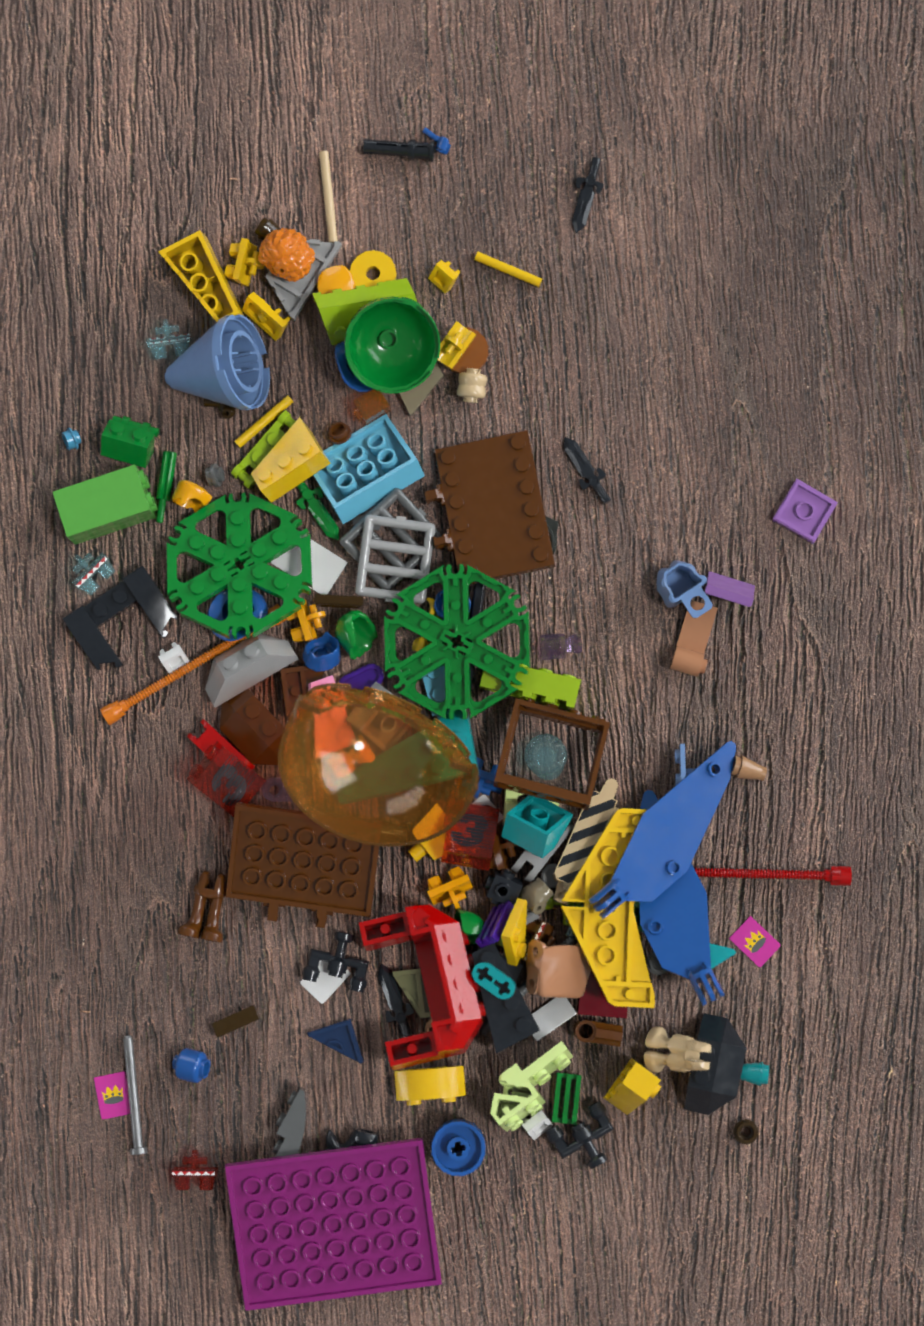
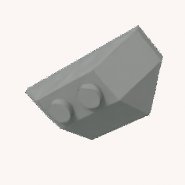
(246, 666)

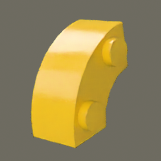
(430, 1083)

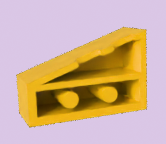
(632, 1087)

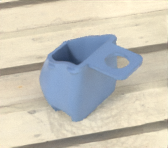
(681, 584)

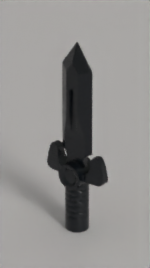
(586, 195)
(586, 470)
(394, 1000)

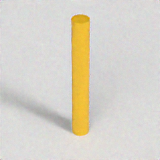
(508, 269)
(263, 421)

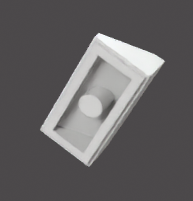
(552, 1016)

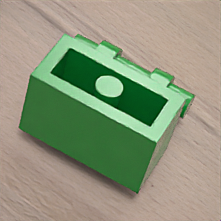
(129, 441)

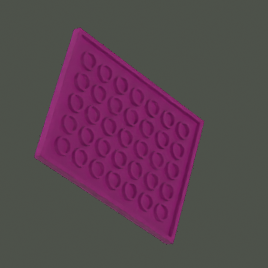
(333, 1224)

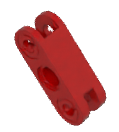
(210, 737)

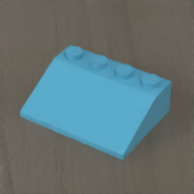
(367, 469)

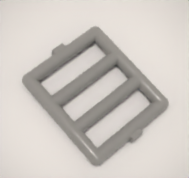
(369, 543)

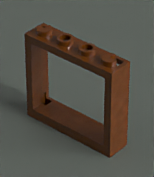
(543, 791)

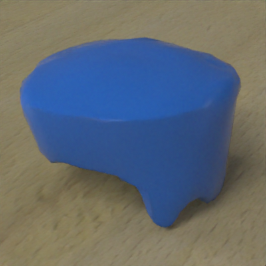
(322, 653)

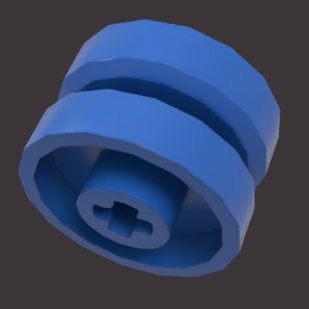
(453, 1161)

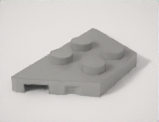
(296, 294)

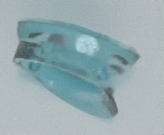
(546, 756)

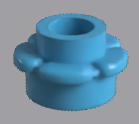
(71, 439)

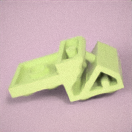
(510, 1109)

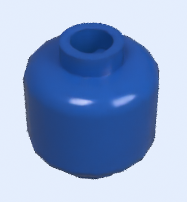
(191, 1065)

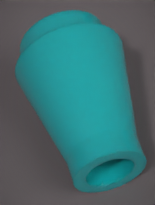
(755, 1073)

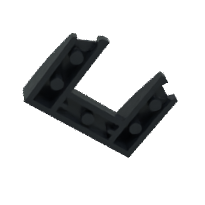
(87, 619)

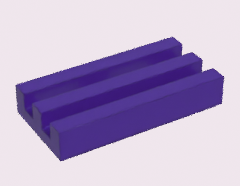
(494, 924)

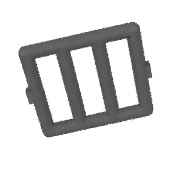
(380, 510)

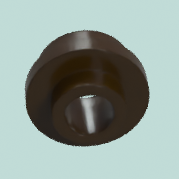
(752, 1135)

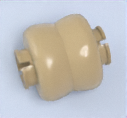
(471, 385)

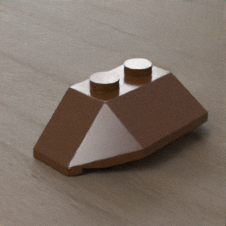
(251, 728)

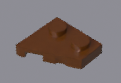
(295, 683)

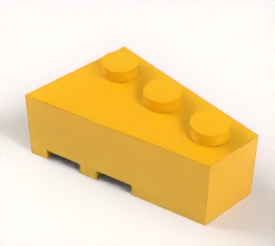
(290, 462)

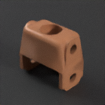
(556, 970)

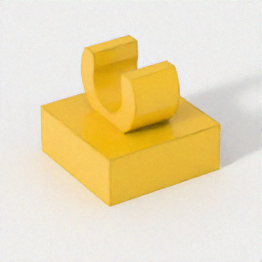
(443, 276)

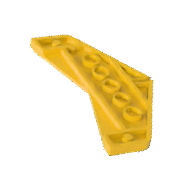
(611, 943)

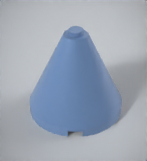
(224, 365)

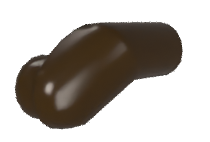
(226, 411)

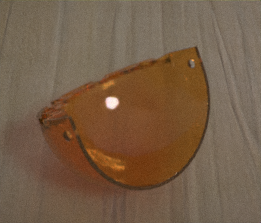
(374, 766)

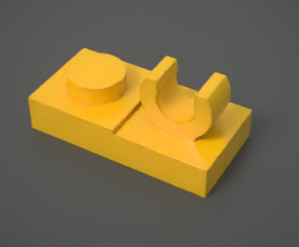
(264, 316)

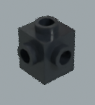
(510, 884)

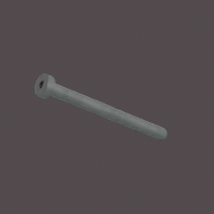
(133, 1097)

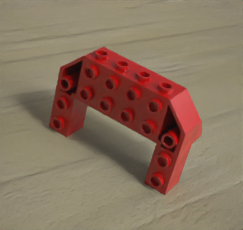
(446, 981)

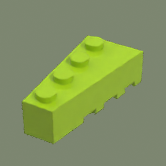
(340, 306)
(539, 685)

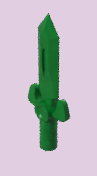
(318, 510)

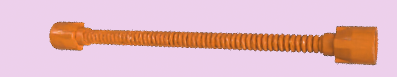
(115, 710)

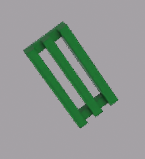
(564, 1119)

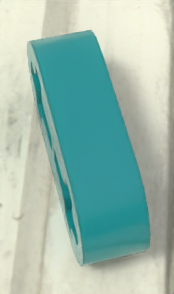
(490, 985)

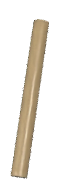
(328, 196)

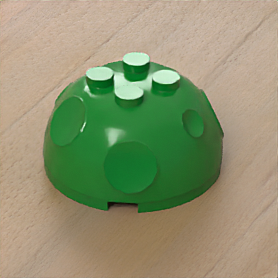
(392, 344)

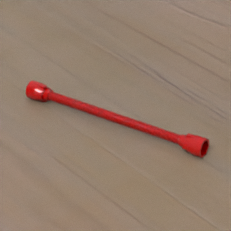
(836, 875)

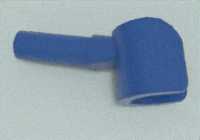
(442, 142)

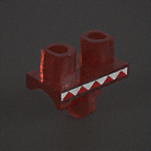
(205, 1174)

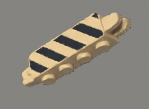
(584, 837)

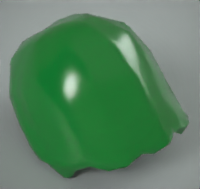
(355, 633)

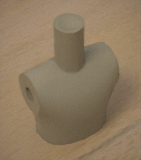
(537, 896)

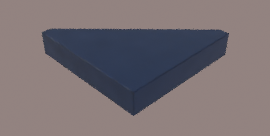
(340, 1038)

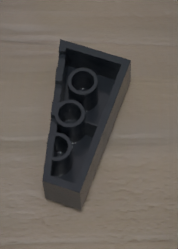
(508, 1018)

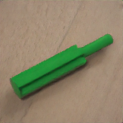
(165, 482)

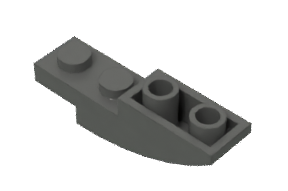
(292, 1125)

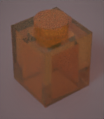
(370, 406)

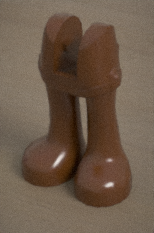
(193, 927)

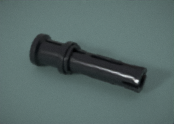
(408, 149)

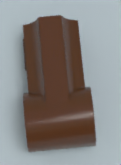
(600, 1032)

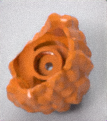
(286, 254)

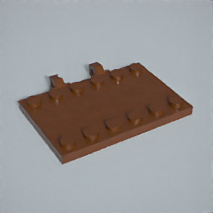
(493, 506)
(295, 862)

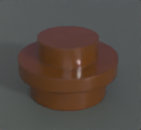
(339, 433)

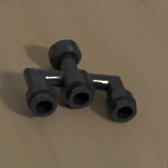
(337, 964)
(583, 1136)

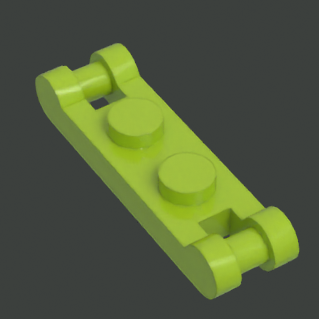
(261, 449)

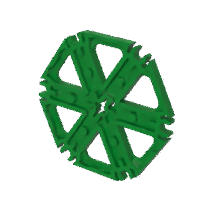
(239, 582)
(456, 664)

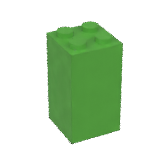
(105, 504)

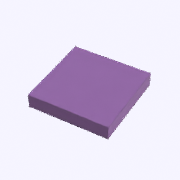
(804, 511)
(730, 589)

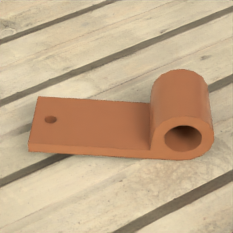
(693, 641)

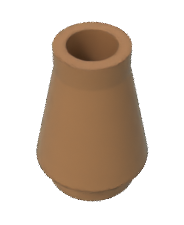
(747, 769)

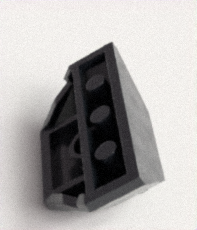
(720, 1084)

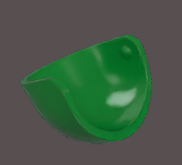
(470, 924)

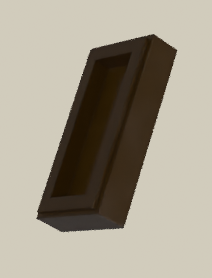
(338, 601)

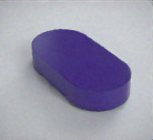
(364, 676)

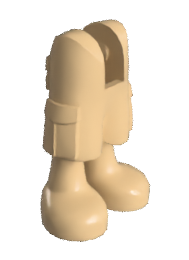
(683, 1049)

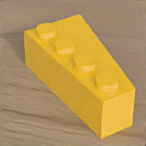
(201, 272)

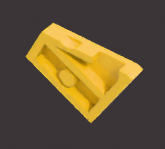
(515, 933)

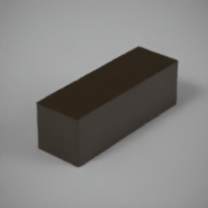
(235, 1021)

